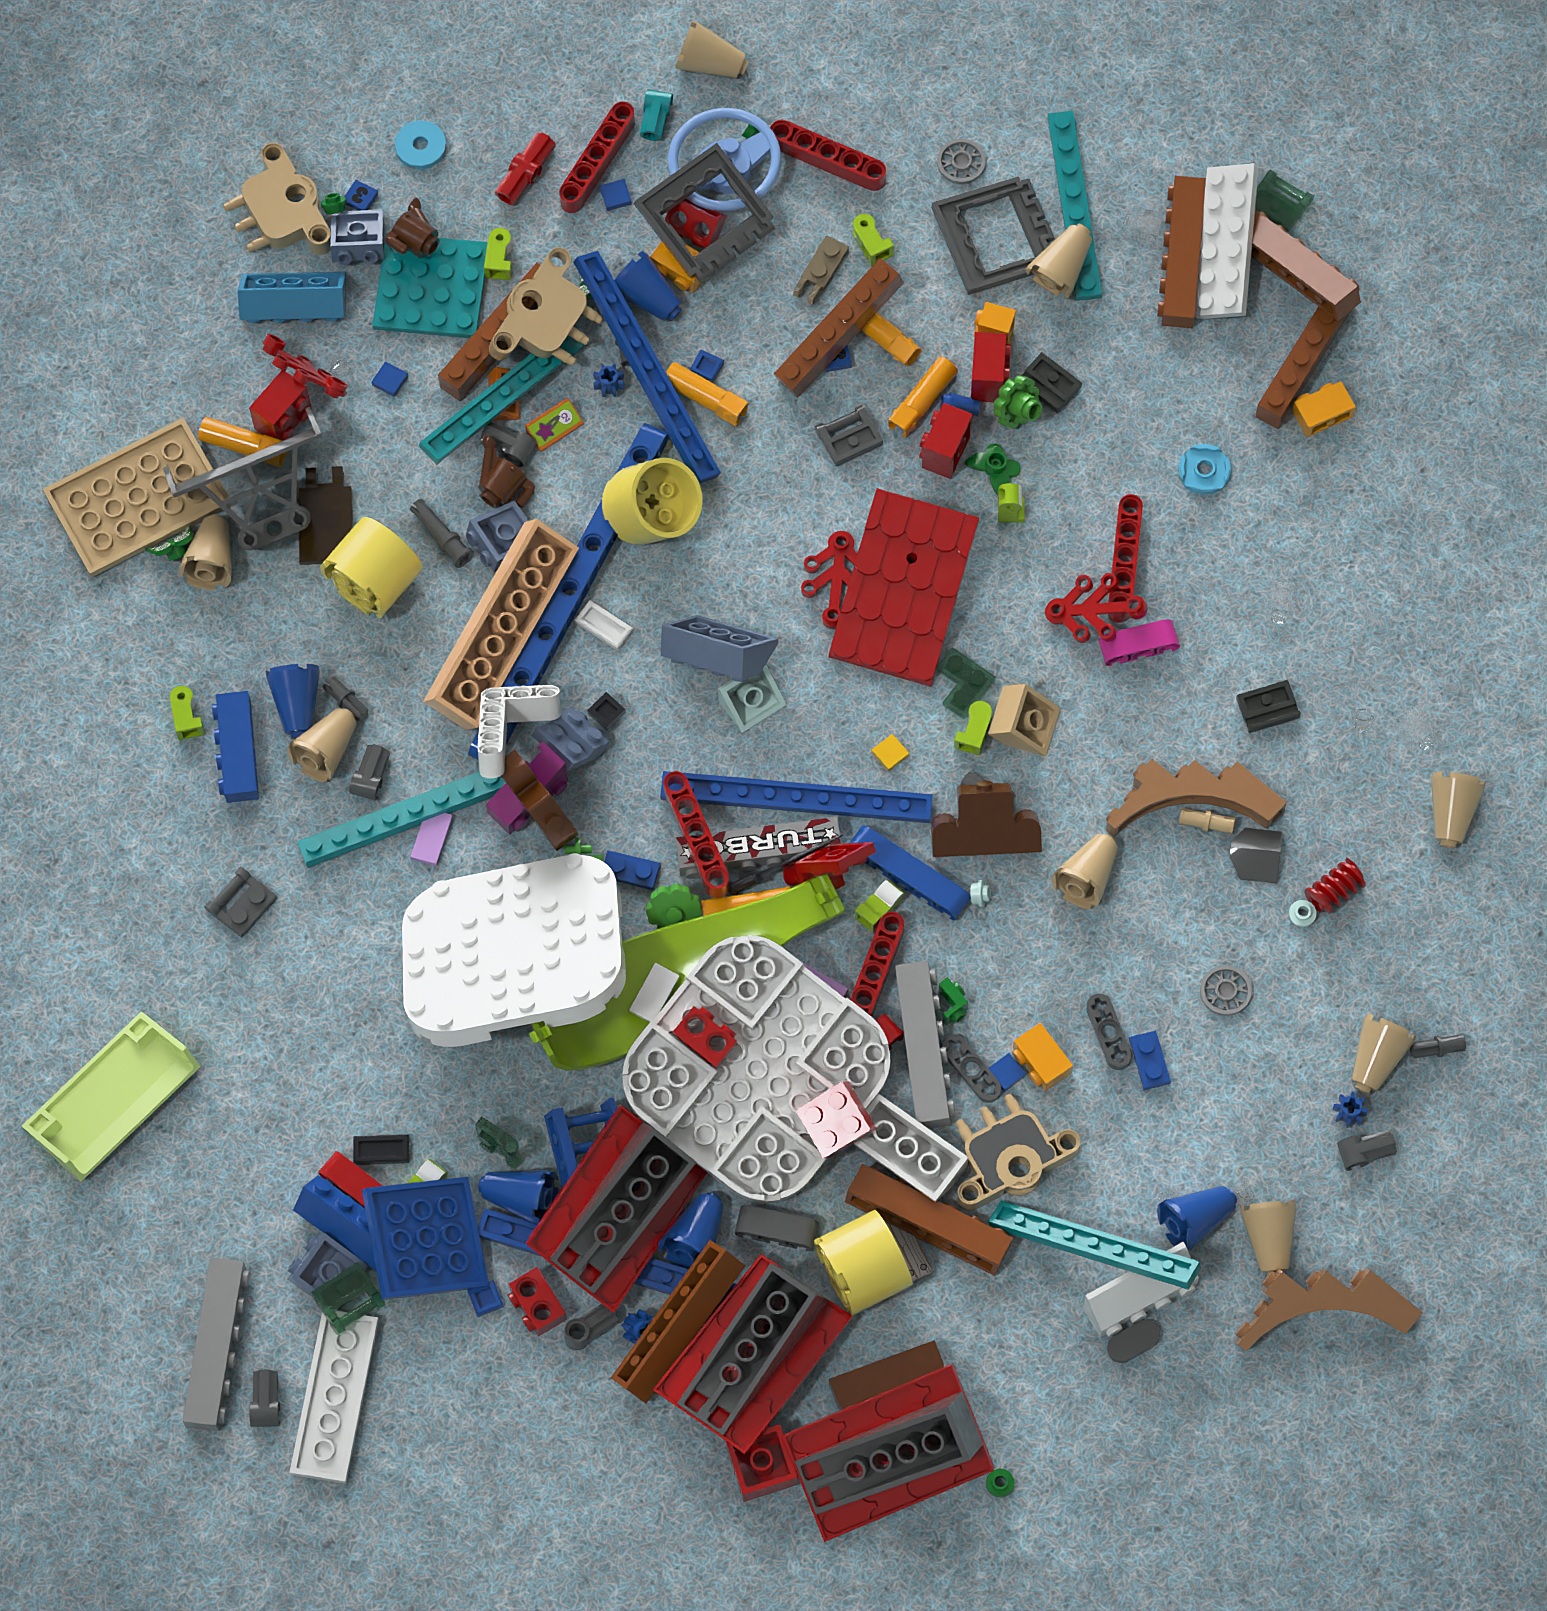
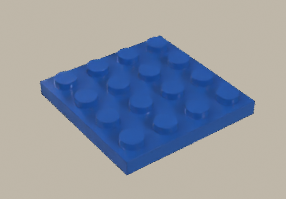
(425, 1238)

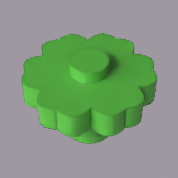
(1017, 402)
(672, 905)

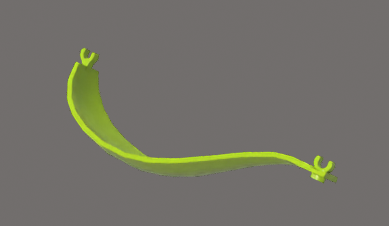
(679, 949)

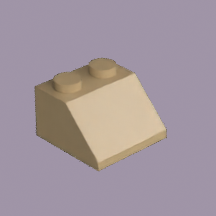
(1024, 719)

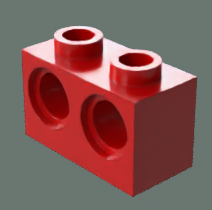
(694, 217)
(701, 1042)
(542, 1300)

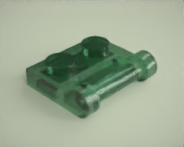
(1278, 207)
(497, 1140)
(341, 1291)

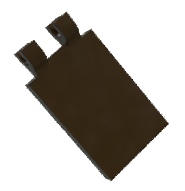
(330, 515)

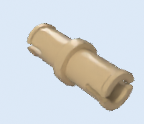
(1207, 820)

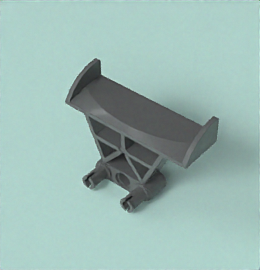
(256, 535)

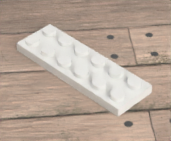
(1226, 241)
(334, 1400)

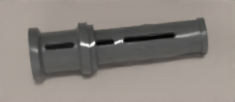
(448, 541)

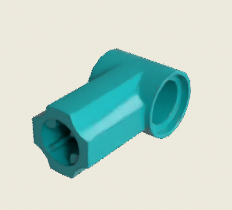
(655, 114)

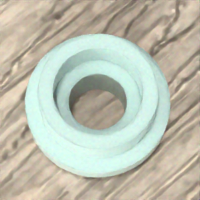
(980, 893)
(1302, 921)

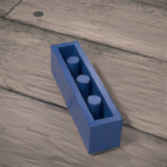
(236, 747)
(337, 1217)

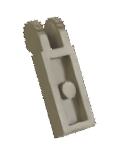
(821, 268)

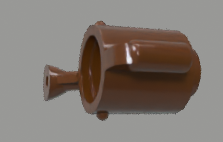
(413, 233)
(502, 479)

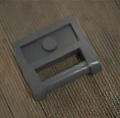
(852, 441)
(247, 908)

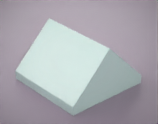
(751, 700)

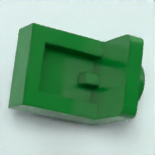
(955, 997)

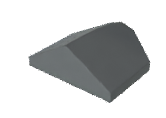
(1256, 854)

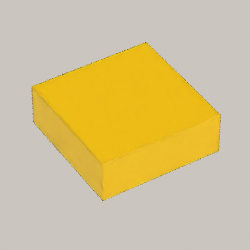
(890, 752)

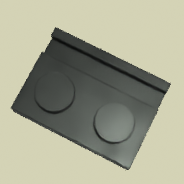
(1054, 383)
(1268, 706)

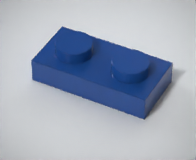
(633, 870)
(1149, 1060)

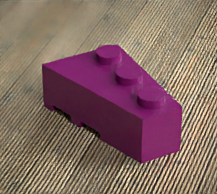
(505, 806)

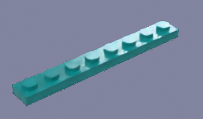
(1073, 196)
(493, 402)
(397, 818)
(1095, 1245)

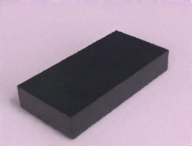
(380, 1149)

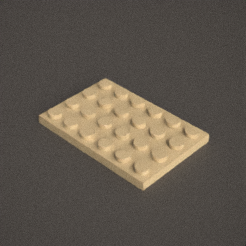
(126, 500)

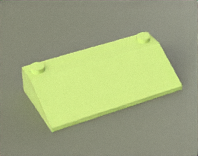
(111, 1096)

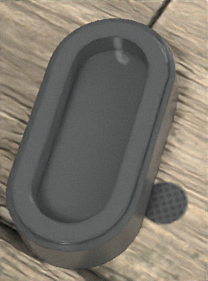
(1133, 1341)

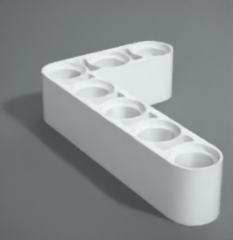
(507, 705)

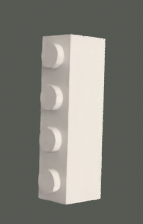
(912, 1150)
(1130, 1298)

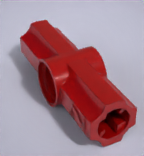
(525, 168)

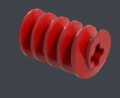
(1335, 886)

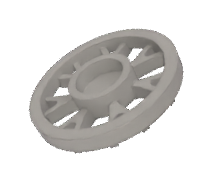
(961, 161)
(1226, 990)

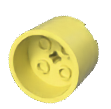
(652, 501)
(371, 567)
(863, 1262)

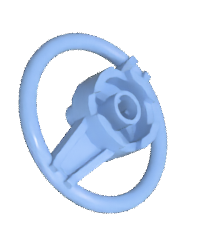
(743, 155)

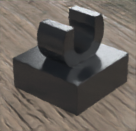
(606, 711)

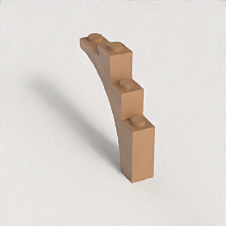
(1193, 784)
(1324, 1292)

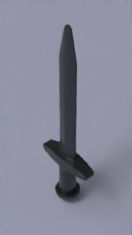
(747, 881)

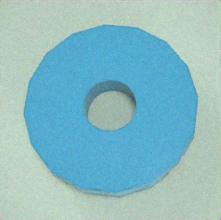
(418, 131)
(1199, 482)

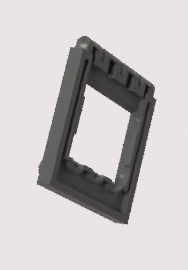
(682, 185)
(961, 244)

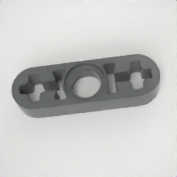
(1122, 1047)
(990, 1079)

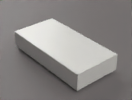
(603, 625)
(654, 993)

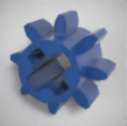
(602, 382)
(1343, 1110)
(635, 1325)

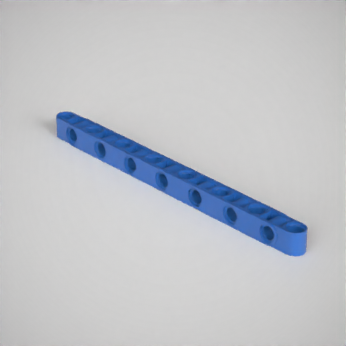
(579, 577)

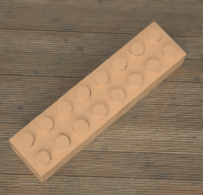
(501, 622)

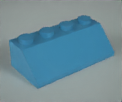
(292, 296)

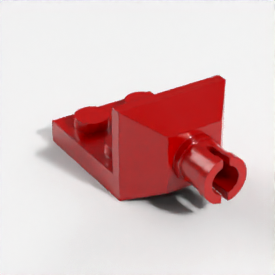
(831, 859)

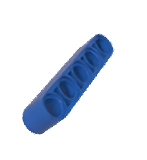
(913, 874)

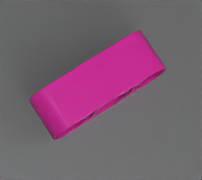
(1140, 640)

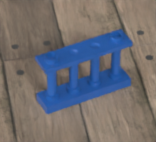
(558, 1130)

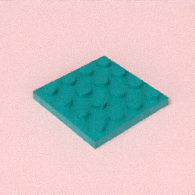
(432, 292)

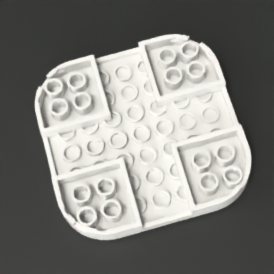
(513, 949)
(791, 1047)

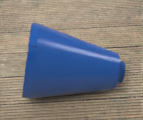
(648, 289)
(294, 696)
(520, 1192)
(1195, 1214)
(693, 1230)

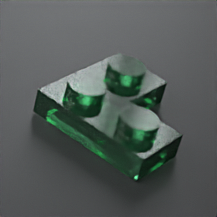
(970, 680)

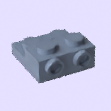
(357, 236)
(495, 533)
(572, 738)
(320, 1263)

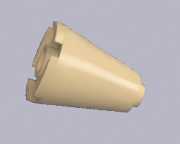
(710, 54)
(1062, 261)
(209, 555)
(323, 745)
(1454, 805)
(1087, 872)
(1378, 1052)
(1270, 1232)

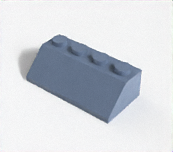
(717, 647)

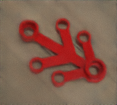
(304, 369)
(836, 573)
(1091, 608)

